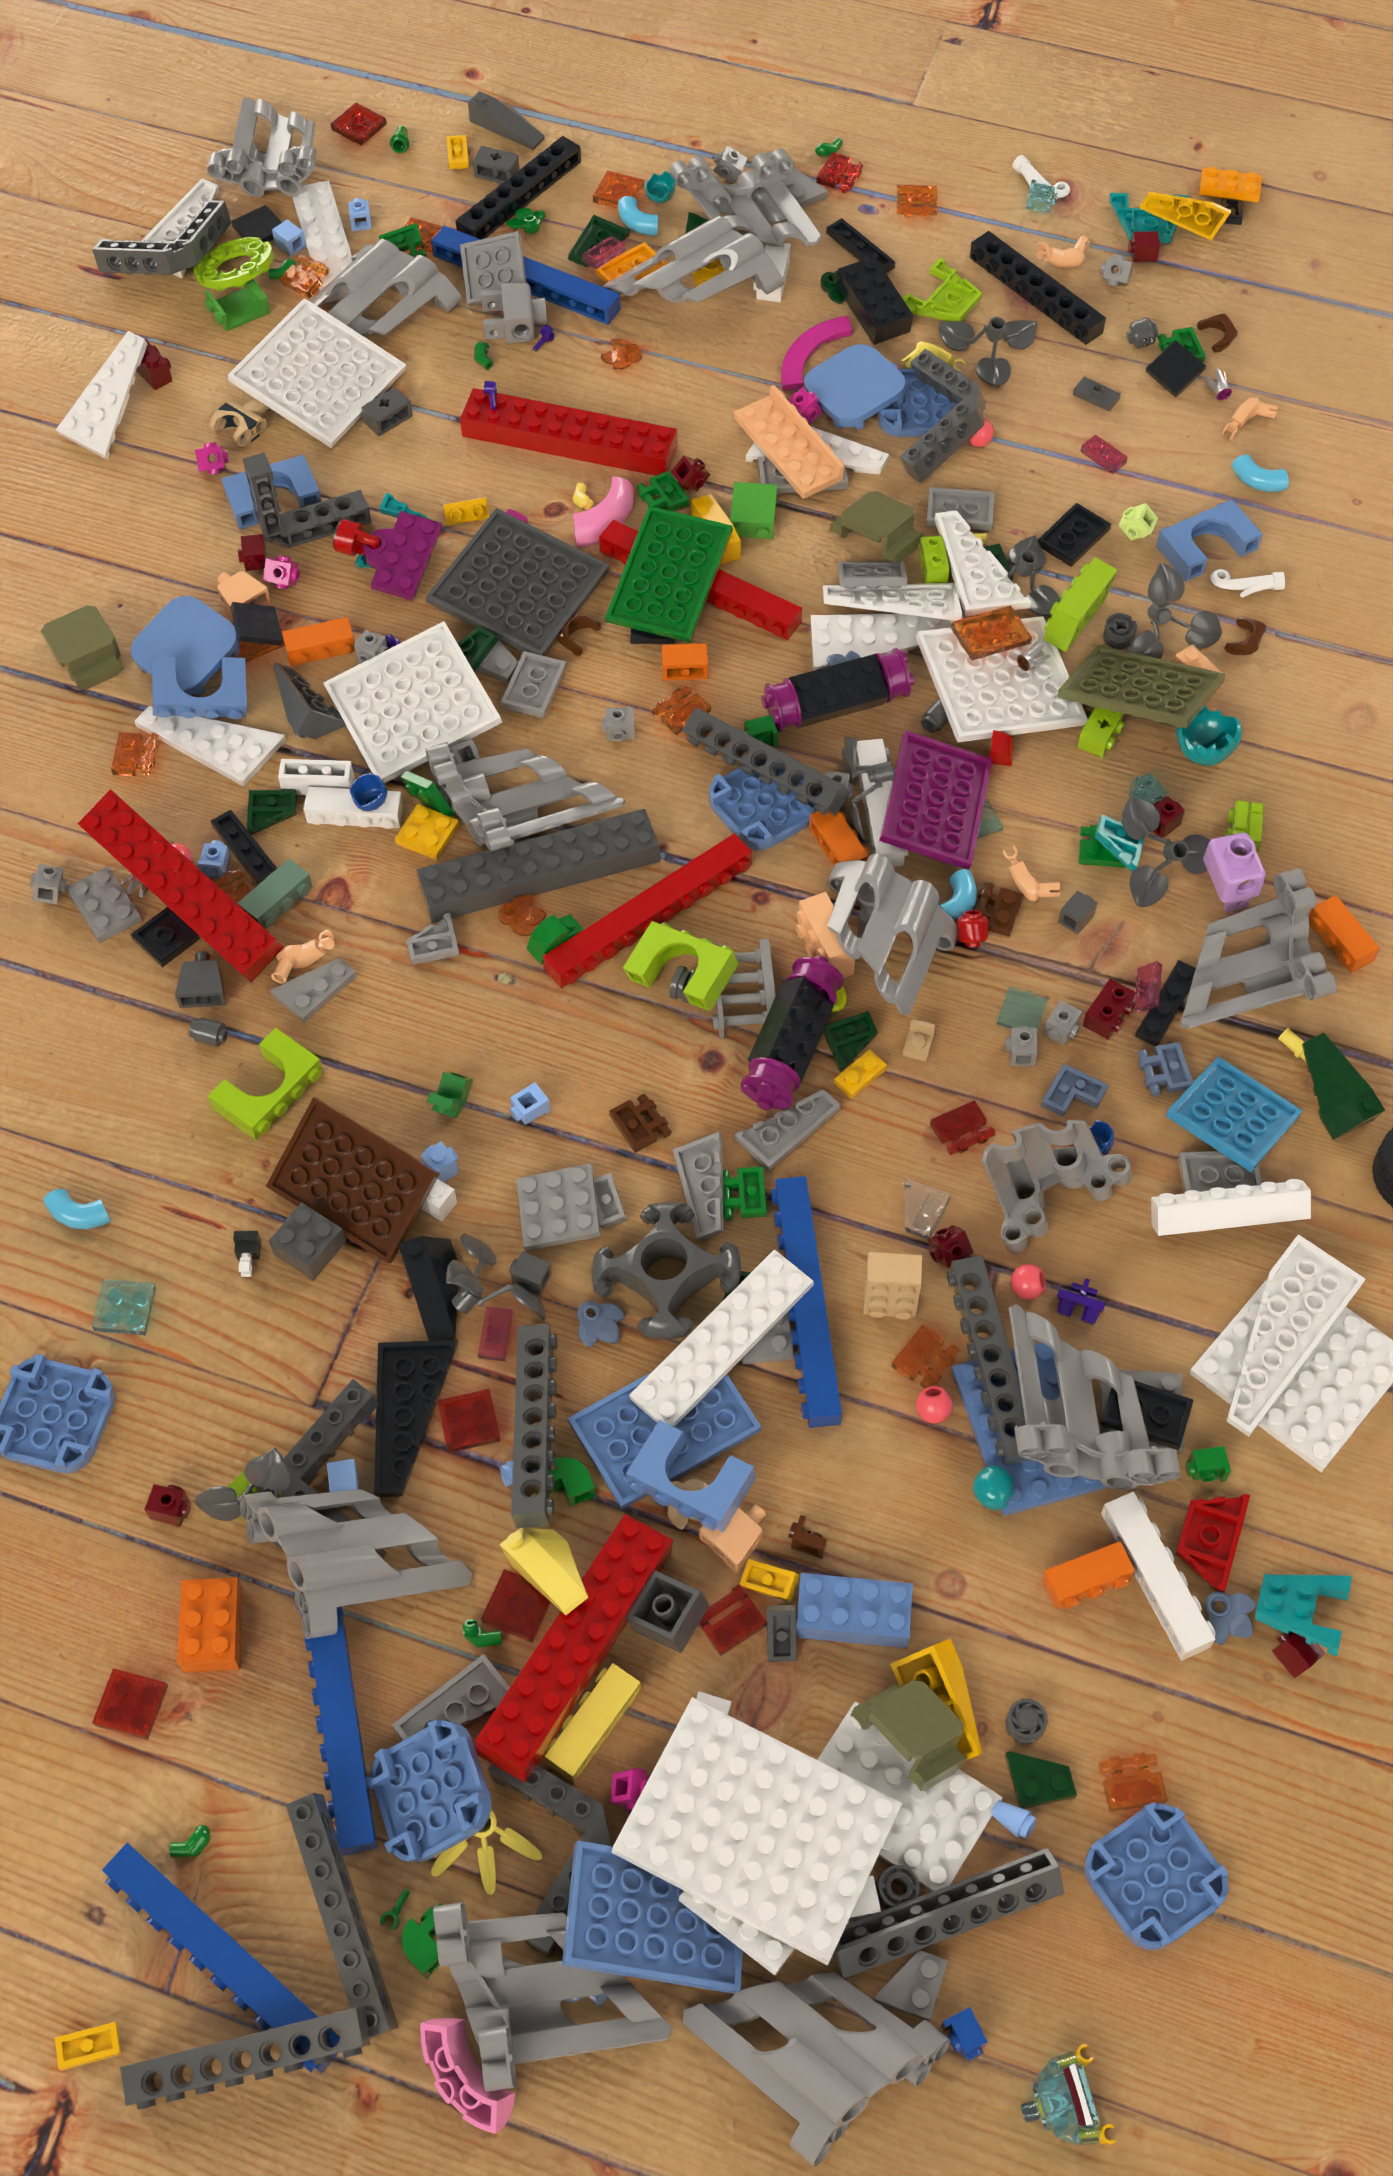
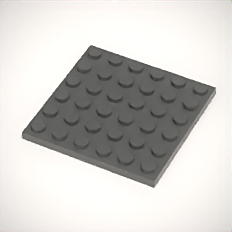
(517, 583)

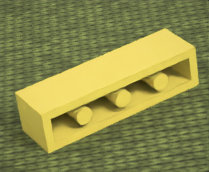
(593, 1722)

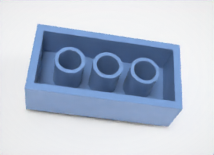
(854, 1610)

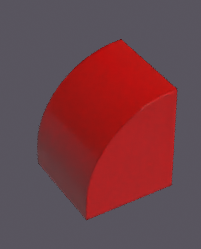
(1001, 748)

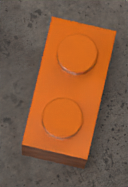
(684, 661)

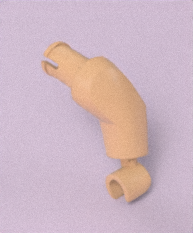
(1064, 258)
(1247, 410)
(1027, 883)
(301, 955)

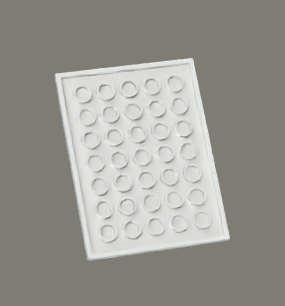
(758, 1830)

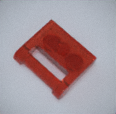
(735, 1626)

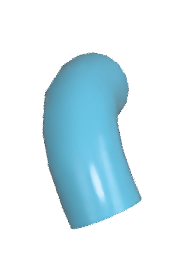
(635, 219)
(1258, 477)
(963, 894)
(75, 1214)

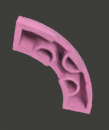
(616, 506)
(459, 2076)

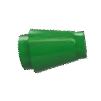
(399, 141)

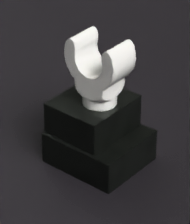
(246, 1249)

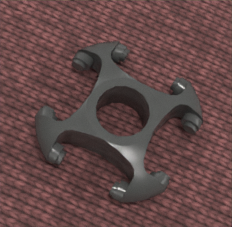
(669, 1294)

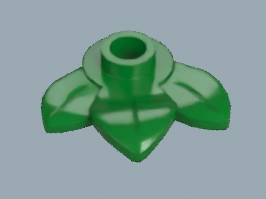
(527, 220)

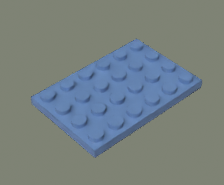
(617, 1430)
(1031, 1483)
(638, 1928)

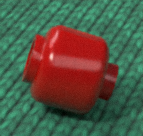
(972, 928)

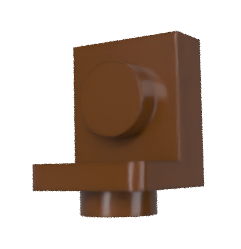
(807, 1542)

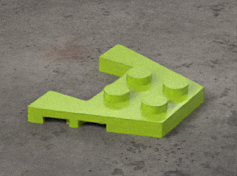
(950, 301)

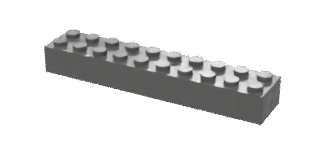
(539, 865)

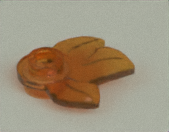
(622, 354)
(524, 915)

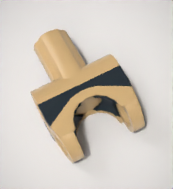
(244, 418)

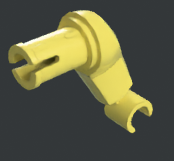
(939, 352)

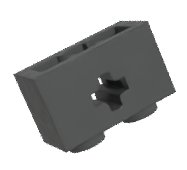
(495, 164)
(387, 411)

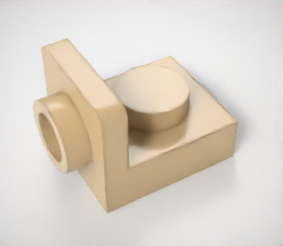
(919, 1040)

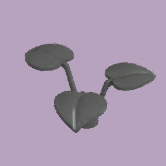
(993, 371)
(1027, 559)
(1165, 587)
(876, 773)
(1146, 884)
(472, 1288)
(264, 1472)

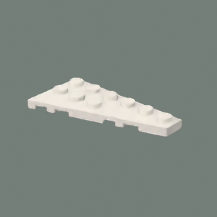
(103, 402)
(854, 455)
(923, 600)
(222, 746)

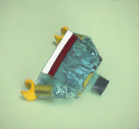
(1066, 2101)

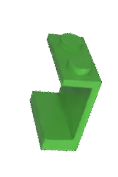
(239, 306)
(754, 509)

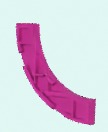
(806, 345)

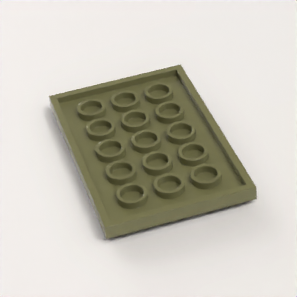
(1142, 686)

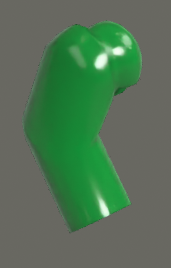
(826, 149)
(480, 355)

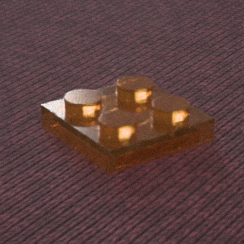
(616, 186)

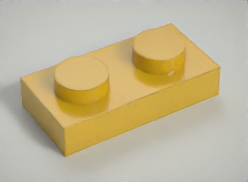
(457, 152)
(860, 1074)
(769, 1580)
(88, 2046)

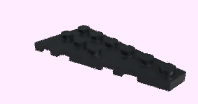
(407, 1394)

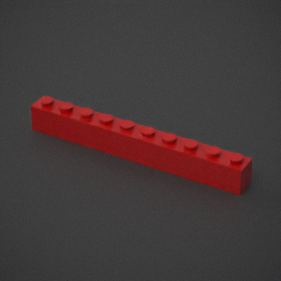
(727, 591)
(655, 904)

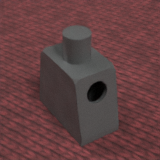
(200, 983)

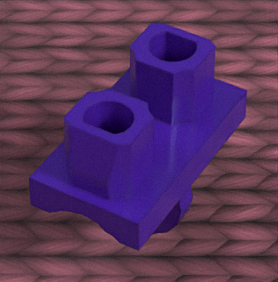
(1091, 1307)

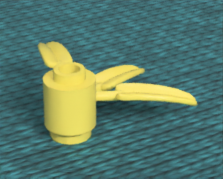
(486, 1853)

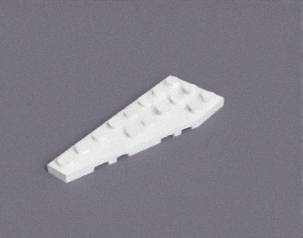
(1295, 1312)

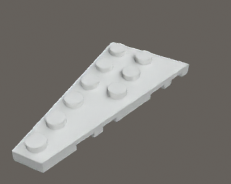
(182, 214)
(976, 572)

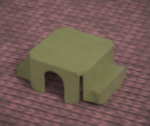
(881, 517)
(85, 646)
(918, 1728)

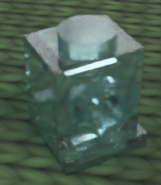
(1041, 197)

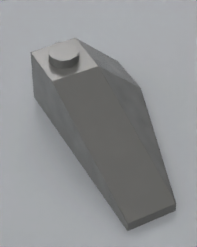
(503, 120)
(304, 706)

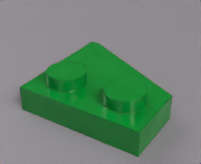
(426, 792)

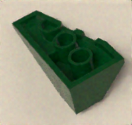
(1341, 1091)

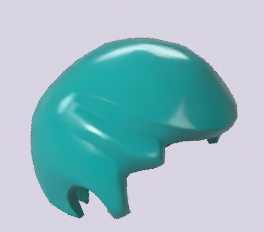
(1210, 737)

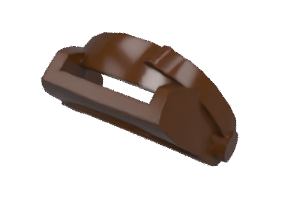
(1222, 323)
(574, 624)
(1251, 644)

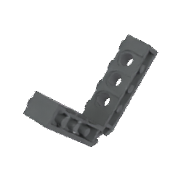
(166, 256)
(955, 426)
(303, 523)
(324, 1439)
(573, 1807)

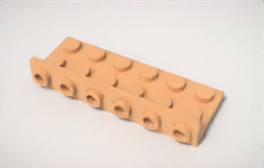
(790, 444)

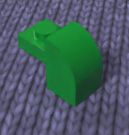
(551, 934)
(451, 1094)
(574, 1480)
(419, 1945)

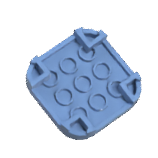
(855, 385)
(919, 409)
(192, 635)
(756, 810)
(54, 1414)
(430, 1791)
(1155, 1876)

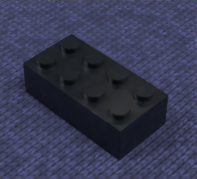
(874, 300)

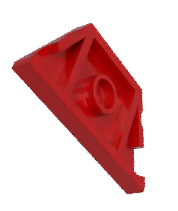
(1211, 1537)

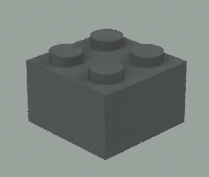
(307, 1241)
(667, 1611)

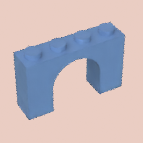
(289, 473)
(1223, 521)
(171, 700)
(710, 1505)

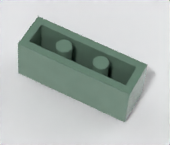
(277, 893)

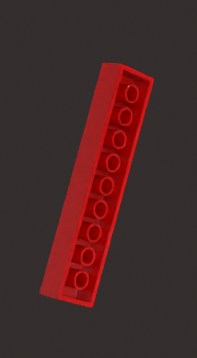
(569, 432)
(181, 885)
(572, 1650)

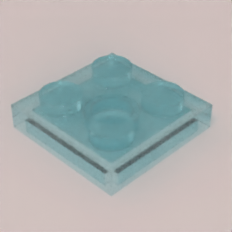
(124, 1307)

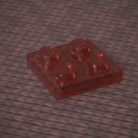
(358, 124)
(468, 1420)
(516, 1607)
(130, 1704)

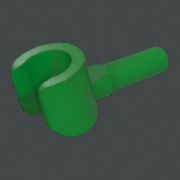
(395, 1910)

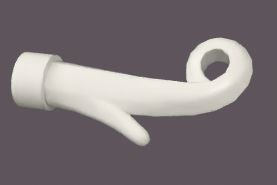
(1023, 166)
(1275, 581)

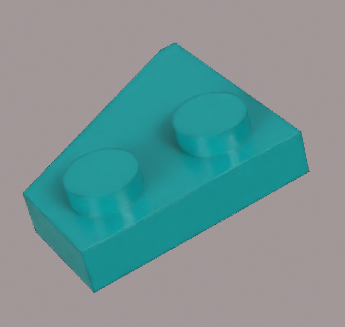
(1114, 838)

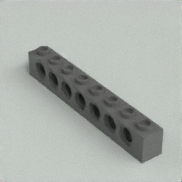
(702, 723)
(974, 1273)
(535, 1510)
(341, 1912)
(948, 1912)
(139, 2077)

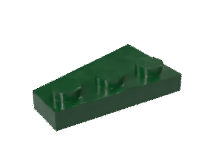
(594, 233)
(477, 646)

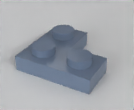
(1070, 1085)

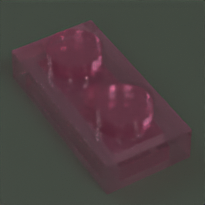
(603, 252)
(1104, 454)

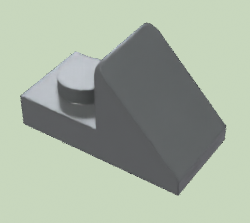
(781, 1633)

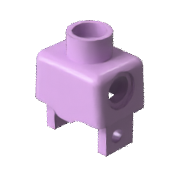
(1230, 870)

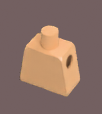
(241, 589)
(738, 1539)

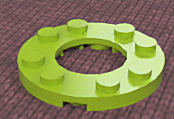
(261, 259)

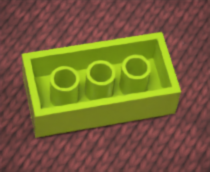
(1079, 604)

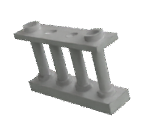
(764, 997)

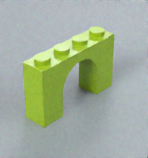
(663, 943)
(257, 1113)

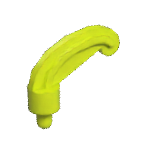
(841, 1000)

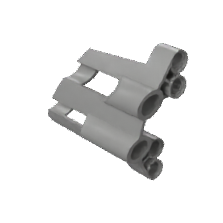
(512, 813)
(898, 908)
(518, 2006)
(822, 2071)

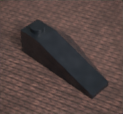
(426, 1268)

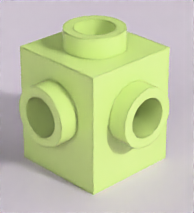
(1138, 521)

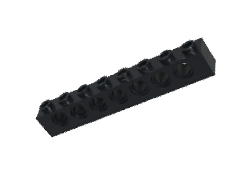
(520, 189)
(1037, 287)

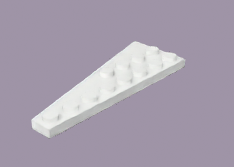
(867, 634)

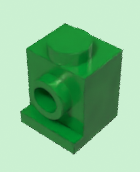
(763, 730)
(1208, 1464)

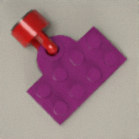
(395, 553)

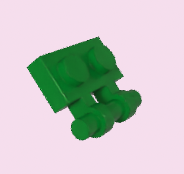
(406, 239)
(1186, 338)
(668, 491)
(1093, 852)
(751, 1193)

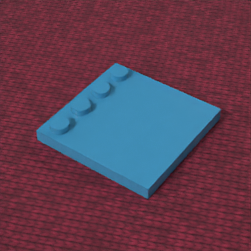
(1234, 1114)

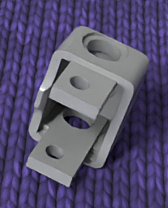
(519, 313)

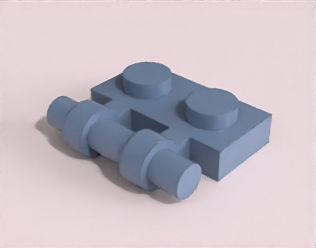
(1172, 1065)

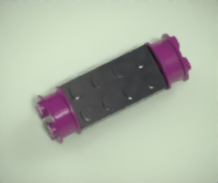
(838, 690)
(791, 1032)

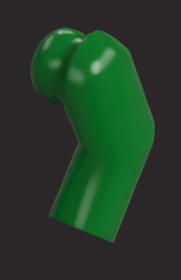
(277, 273)
(479, 1637)
(194, 1844)

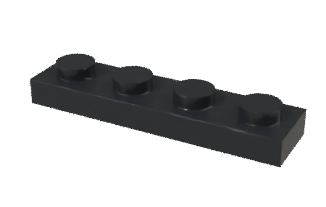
(858, 244)
(243, 846)
(1170, 1000)

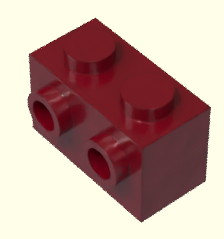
(154, 368)
(1109, 1009)

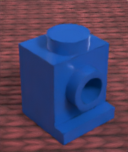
(965, 2034)

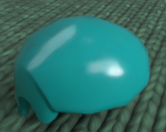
(660, 187)
(993, 1487)

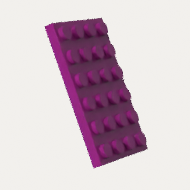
(936, 800)

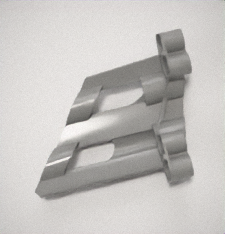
(280, 167)
(754, 201)
(739, 255)
(373, 273)
(1272, 972)
(1035, 1167)
(1066, 1430)
(337, 1561)

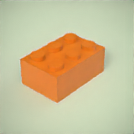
(210, 1625)

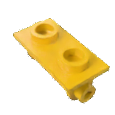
(466, 511)

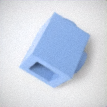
(442, 1160)

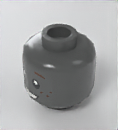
(1142, 333)

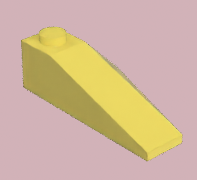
(547, 1564)

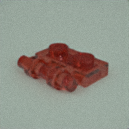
(834, 170)
(959, 1122)

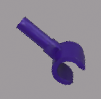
(547, 335)
(490, 388)

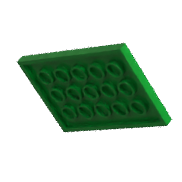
(669, 574)

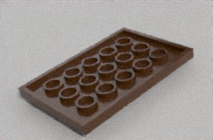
(353, 1179)

